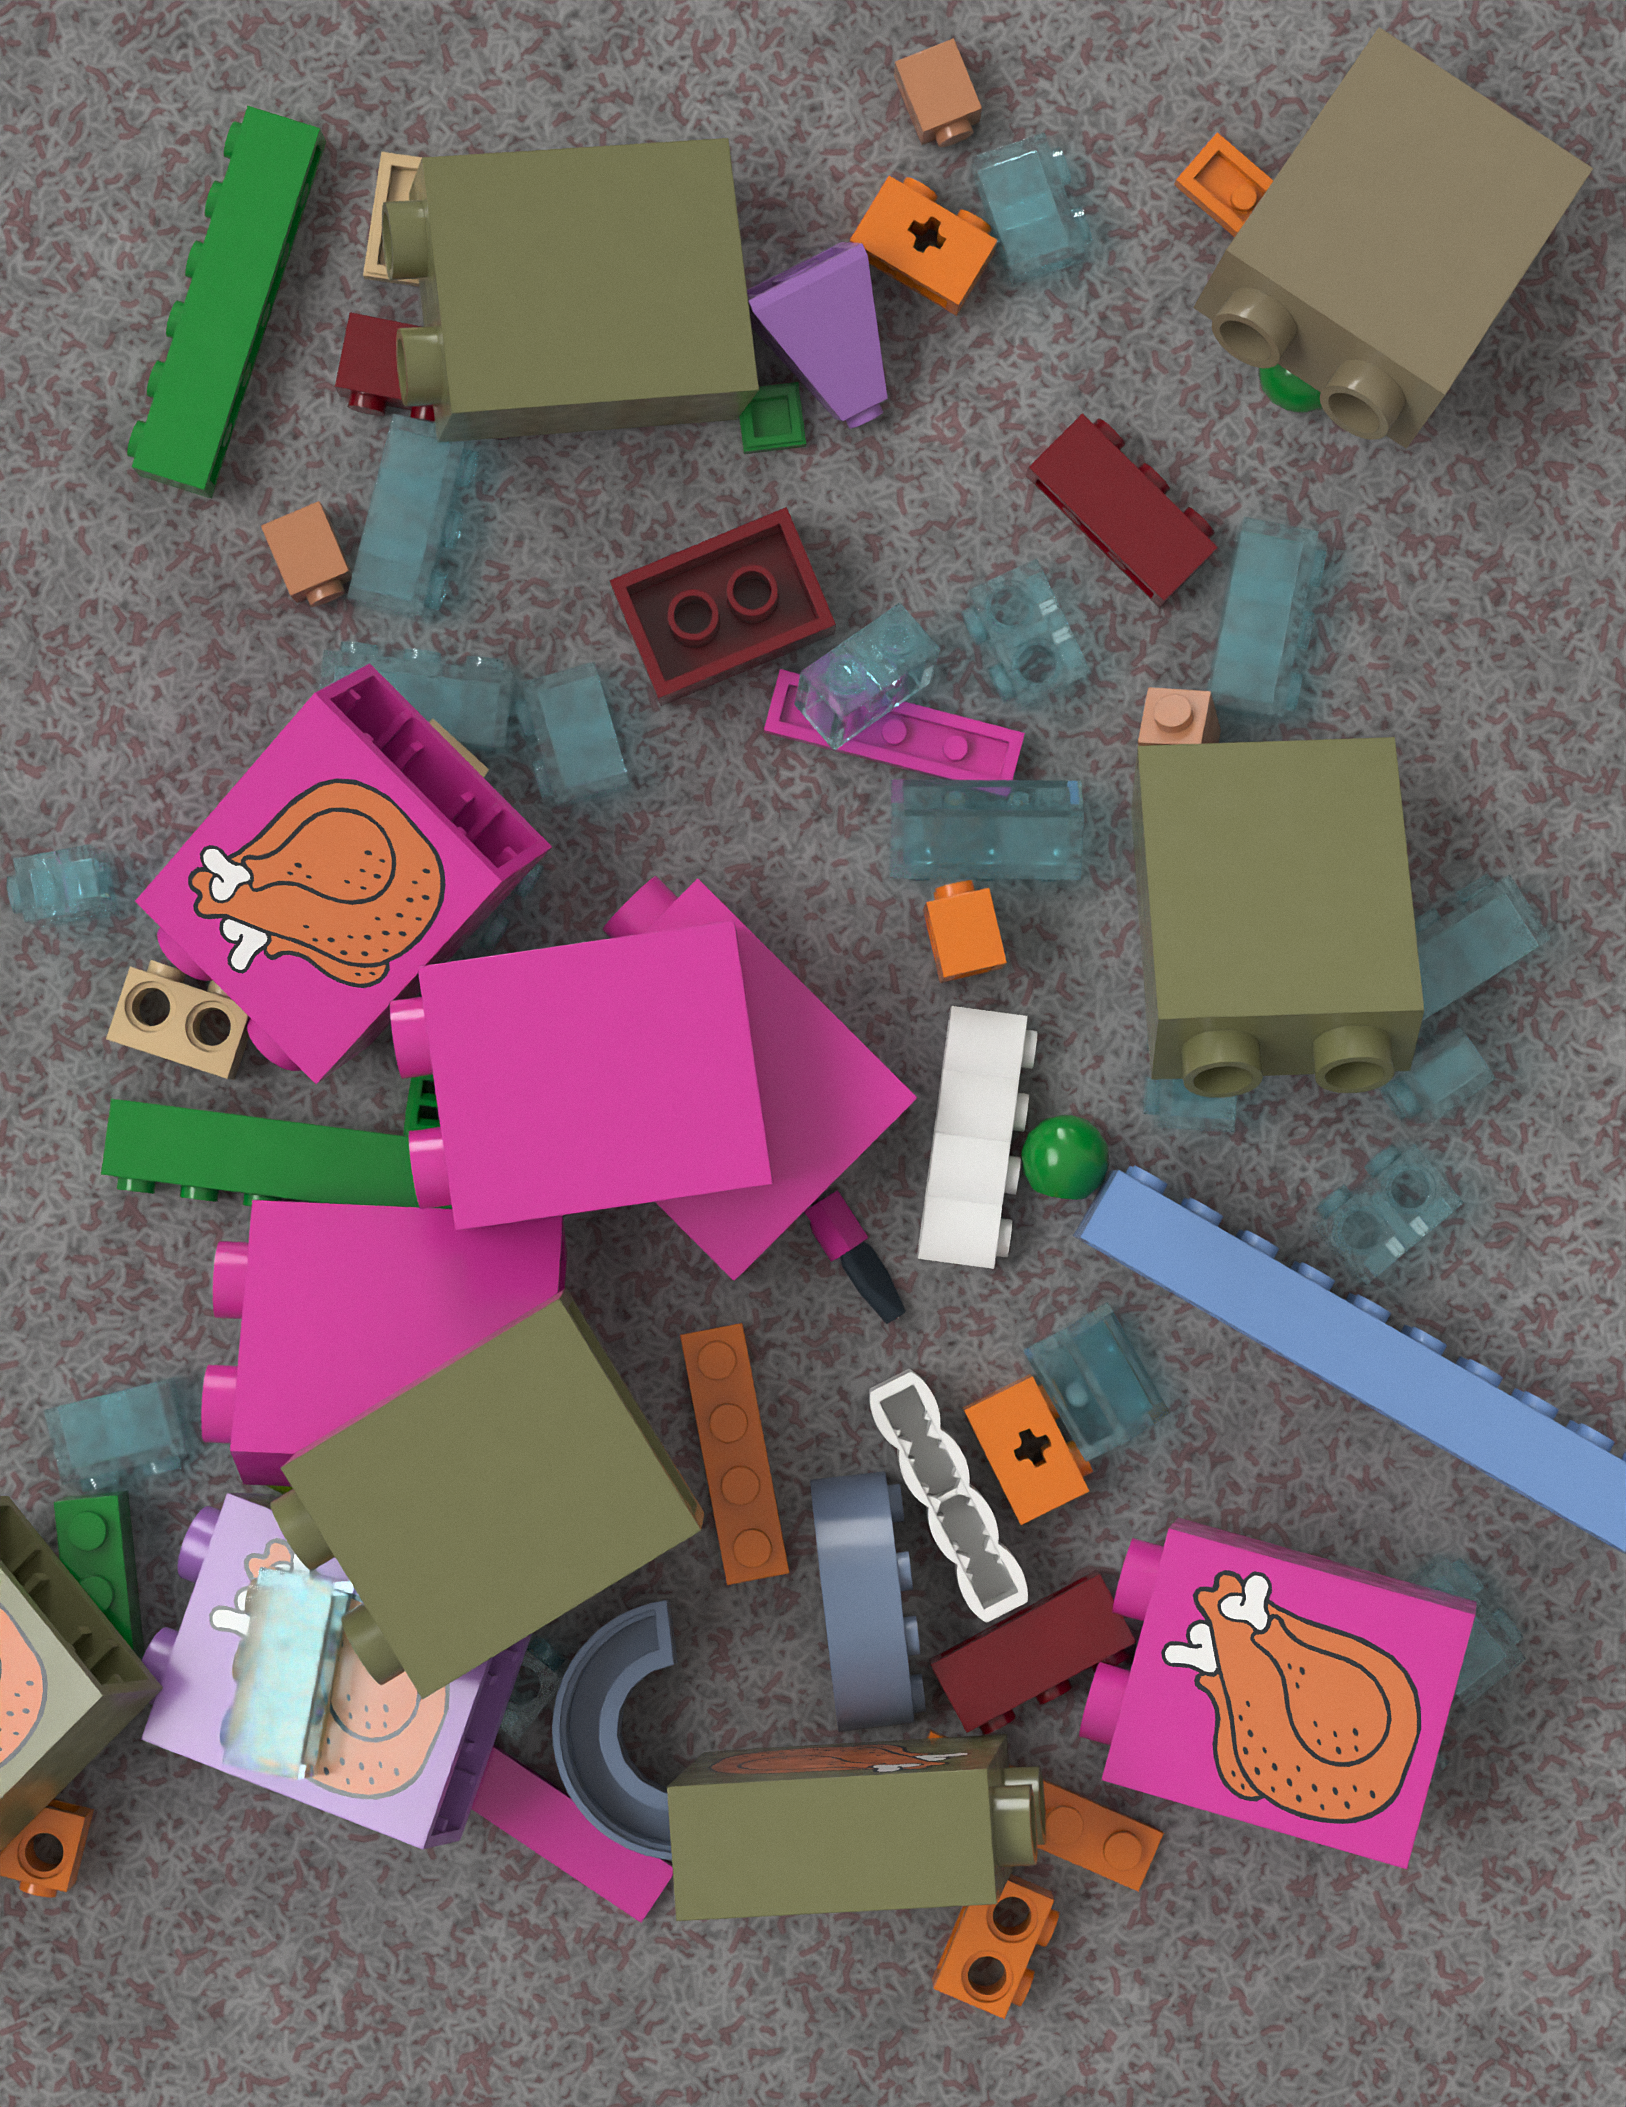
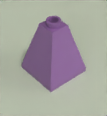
(826, 330)

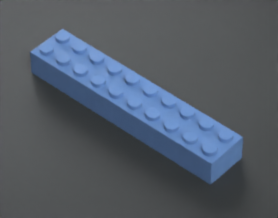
(1358, 1353)

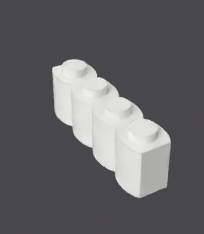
(973, 1137)
(954, 1508)

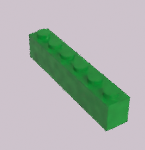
(227, 302)
(254, 1157)

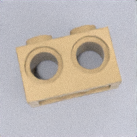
(179, 1035)

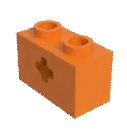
(937, 274)
(1027, 1486)

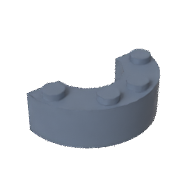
(864, 1603)
(590, 1723)

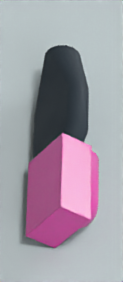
(844, 1237)

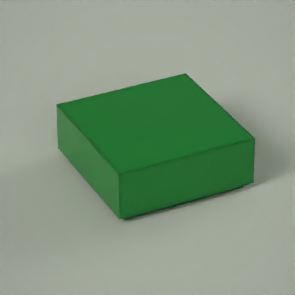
(773, 419)

